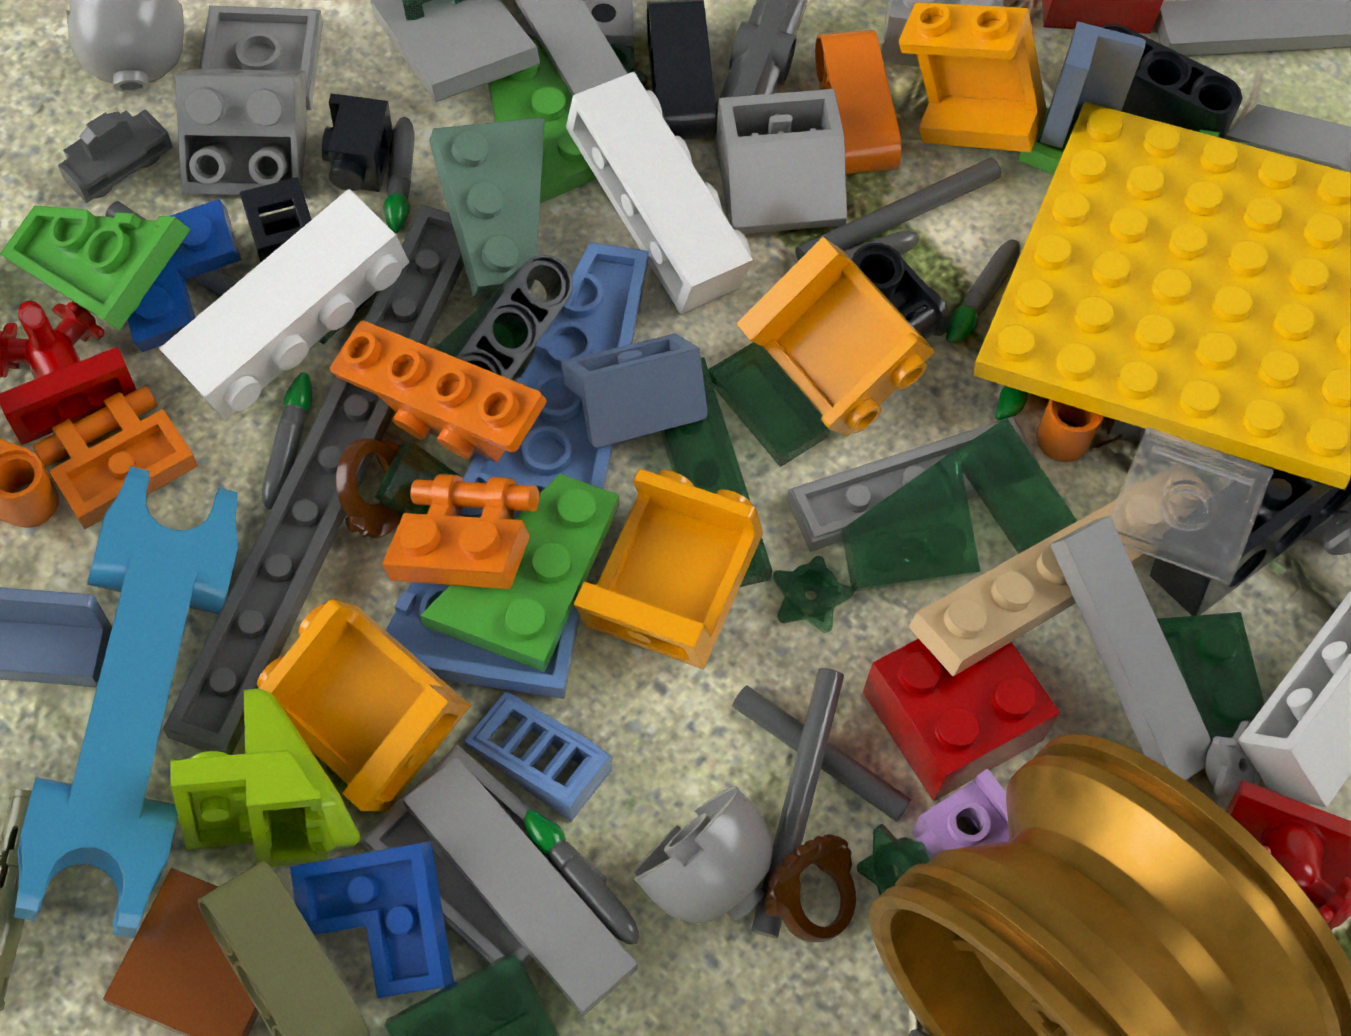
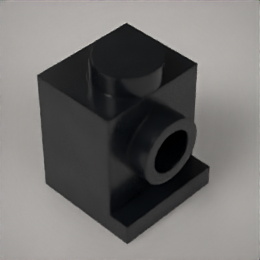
(357, 142)
(275, 229)

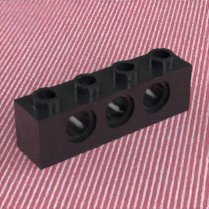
(1286, 514)

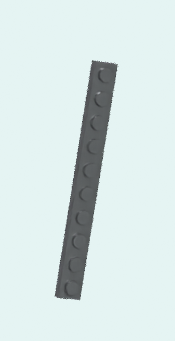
(307, 509)

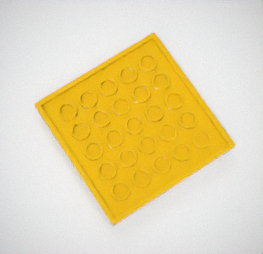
(1188, 294)

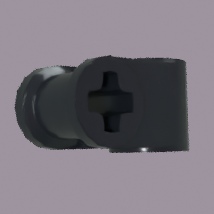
(904, 289)

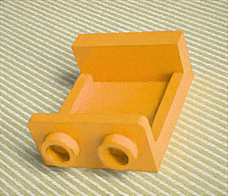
(977, 75)
(837, 338)
(673, 568)
(362, 702)

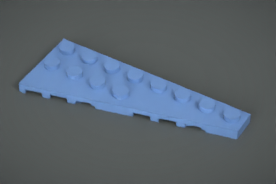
(594, 319)

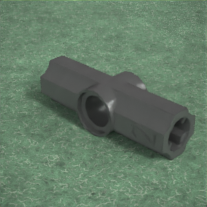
(764, 48)

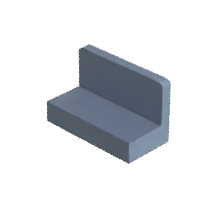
(1095, 71)
(638, 388)
(52, 637)

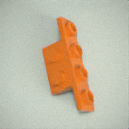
(439, 393)

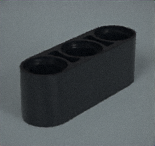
(682, 66)
(1180, 90)
(520, 313)

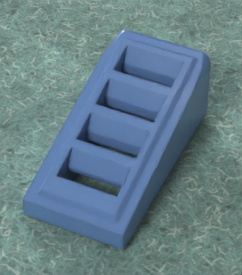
(564, 799)

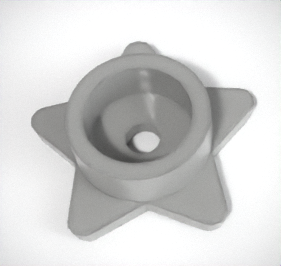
(1334, 532)
(1229, 764)

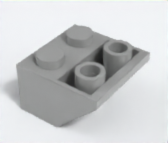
(240, 128)
(782, 161)

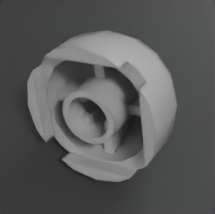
(126, 39)
(710, 862)

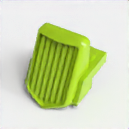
(262, 797)

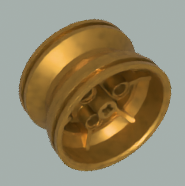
(1111, 916)

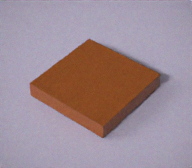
(178, 969)

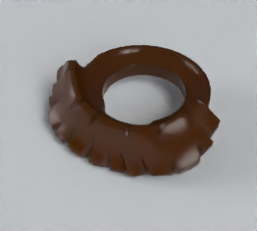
(367, 519)
(783, 893)

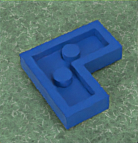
(167, 303)
(398, 903)

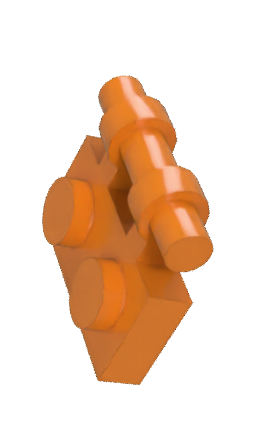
(97, 473)
(460, 549)

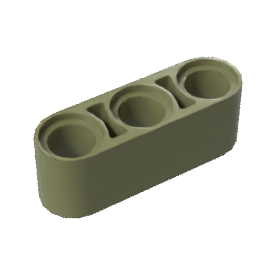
(279, 957)

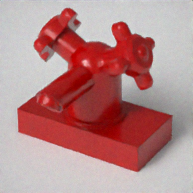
(62, 382)
(1305, 842)

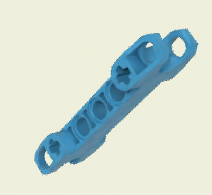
(105, 811)

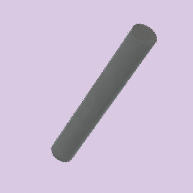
(835, 761)

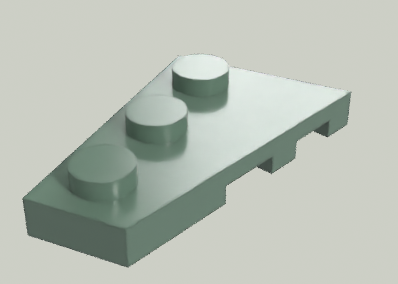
(492, 195)

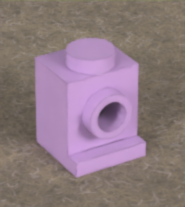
(980, 804)

